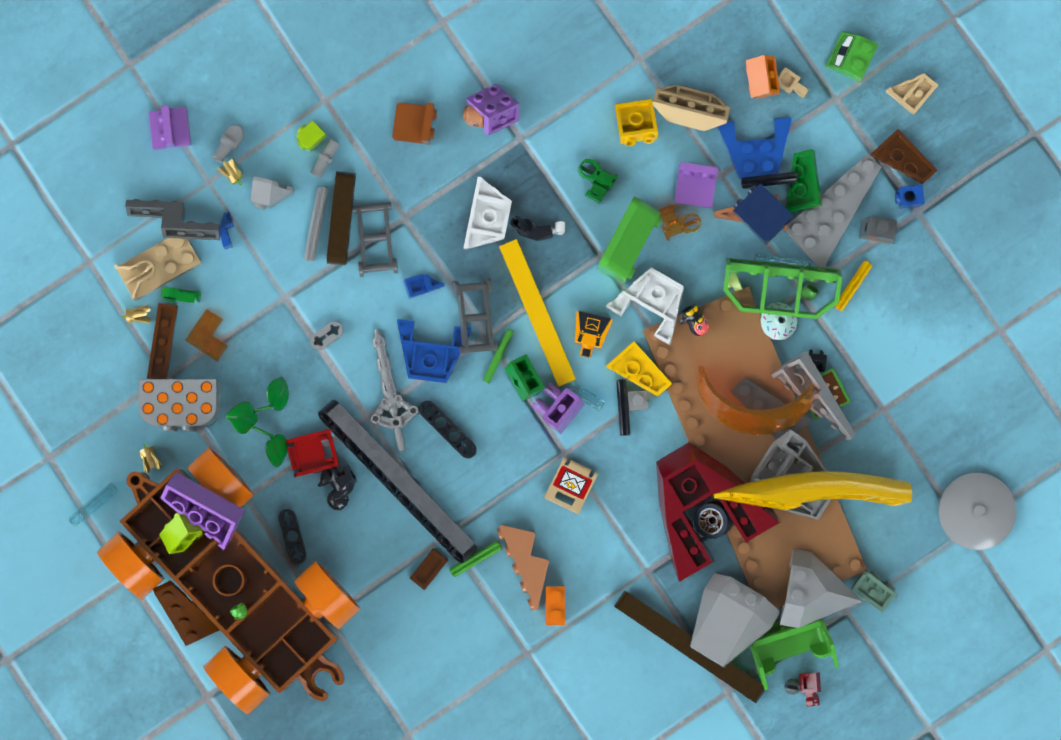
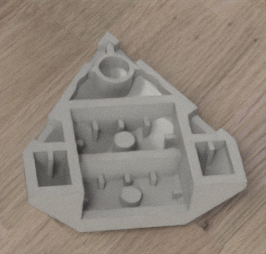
(813, 591)

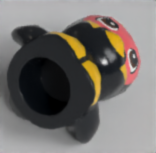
(697, 323)

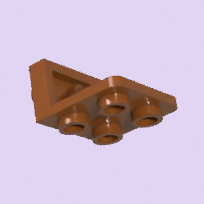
(414, 123)

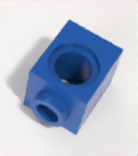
(916, 191)

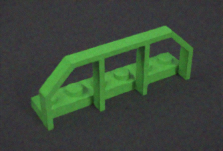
(791, 271)

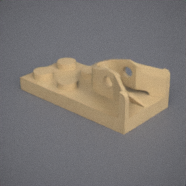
(157, 266)

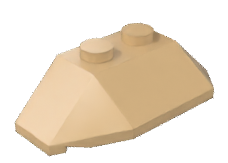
(690, 107)

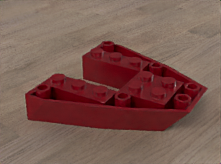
(686, 480)

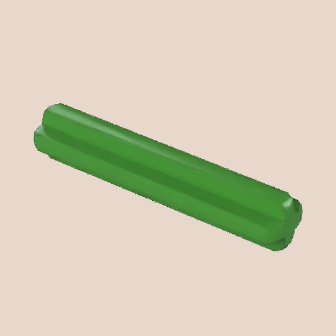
(476, 558)

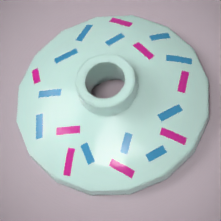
(772, 326)

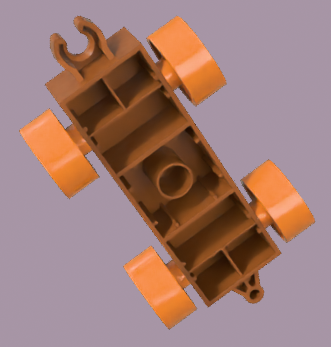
(281, 632)

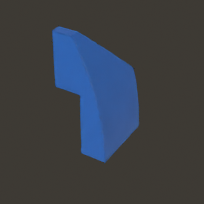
(226, 223)
(421, 285)

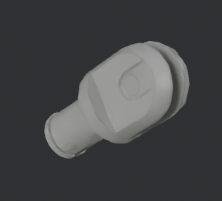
(229, 141)

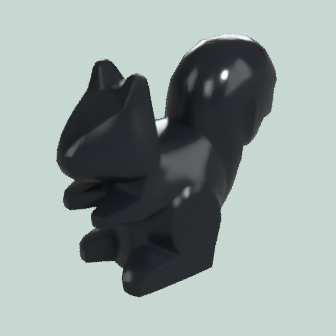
(342, 483)

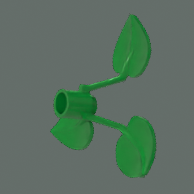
(244, 418)

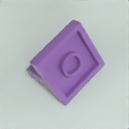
(169, 128)

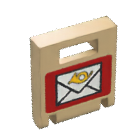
(572, 482)

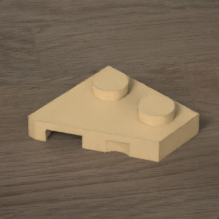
(913, 92)

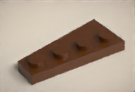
(184, 614)

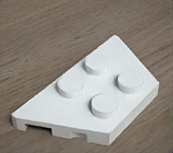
(487, 216)

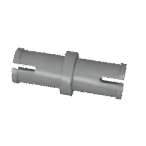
(325, 158)

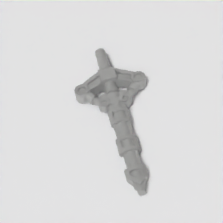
(391, 401)

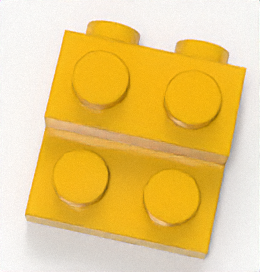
(636, 122)

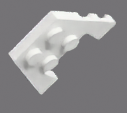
(656, 294)

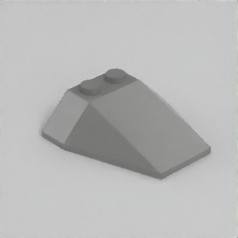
(789, 456)
(730, 619)

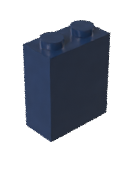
(762, 213)

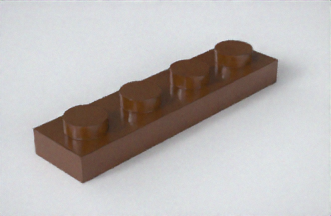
(162, 341)

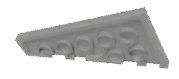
(821, 227)

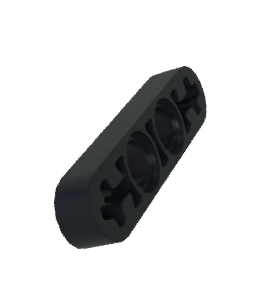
(444, 432)

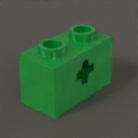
(524, 377)

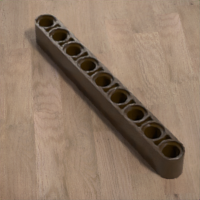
(681, 641)

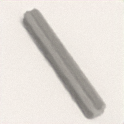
(315, 225)

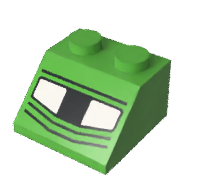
(852, 55)

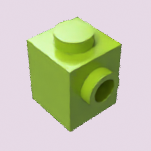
(310, 136)

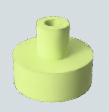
(734, 282)

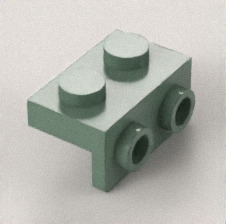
(873, 590)

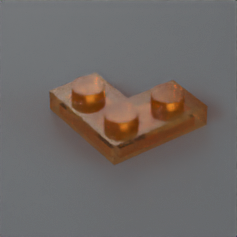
(203, 338)

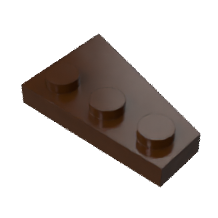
(904, 157)

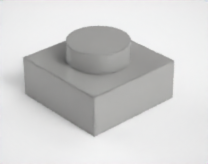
(637, 400)

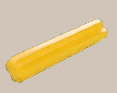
(853, 285)

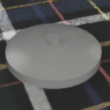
(977, 511)

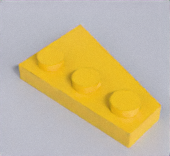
(640, 369)

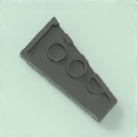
(756, 398)

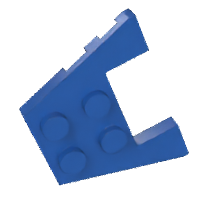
(756, 156)
(429, 360)

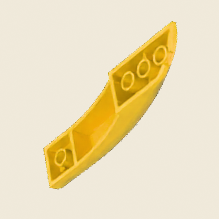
(792, 490)

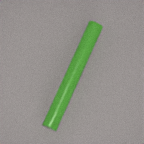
(498, 355)

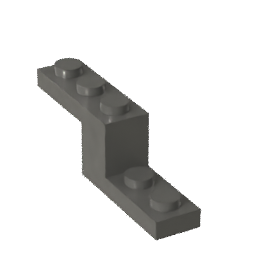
(173, 219)

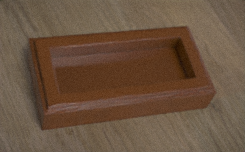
(428, 569)

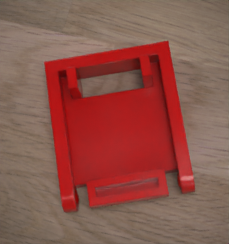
(309, 453)

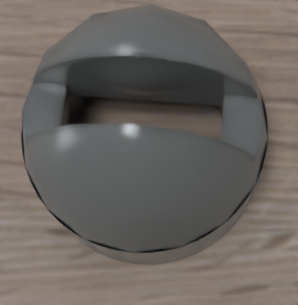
(792, 682)

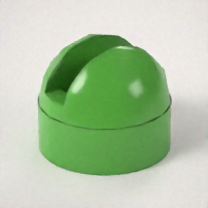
(809, 291)
(239, 611)

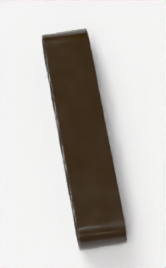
(341, 218)

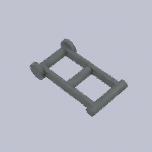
(363, 267)
(486, 287)

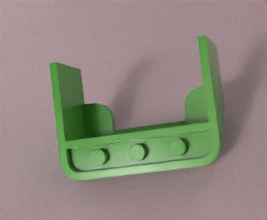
(629, 240)
(788, 641)

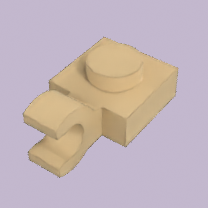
(789, 82)

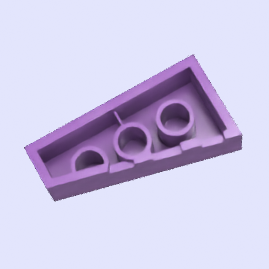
(203, 508)

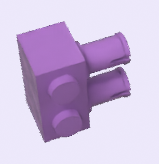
(563, 409)

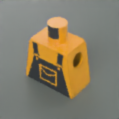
(590, 332)

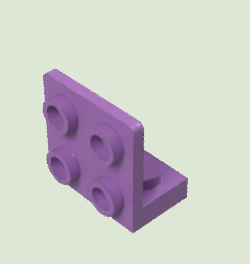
(496, 107)
(695, 185)

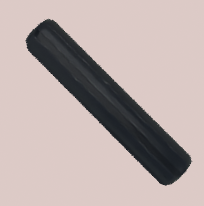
(769, 180)
(623, 407)

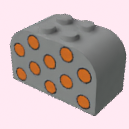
(180, 403)

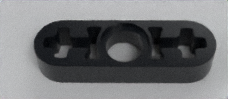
(300, 548)

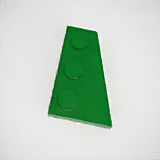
(806, 191)

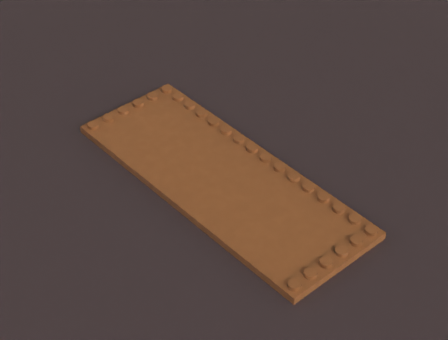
(730, 352)

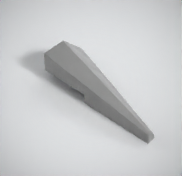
(798, 375)

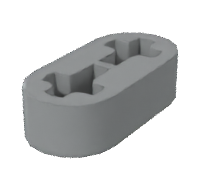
(323, 332)

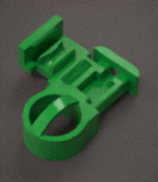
(601, 181)
(180, 295)

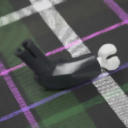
(537, 233)

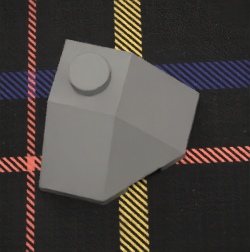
(268, 193)

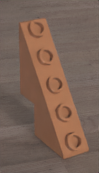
(530, 568)

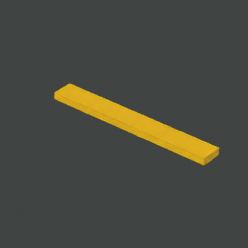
(537, 313)

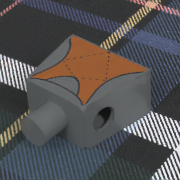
(878, 230)

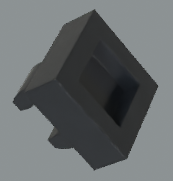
(819, 360)

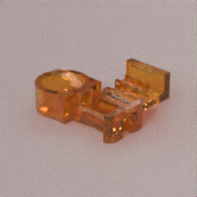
(673, 225)

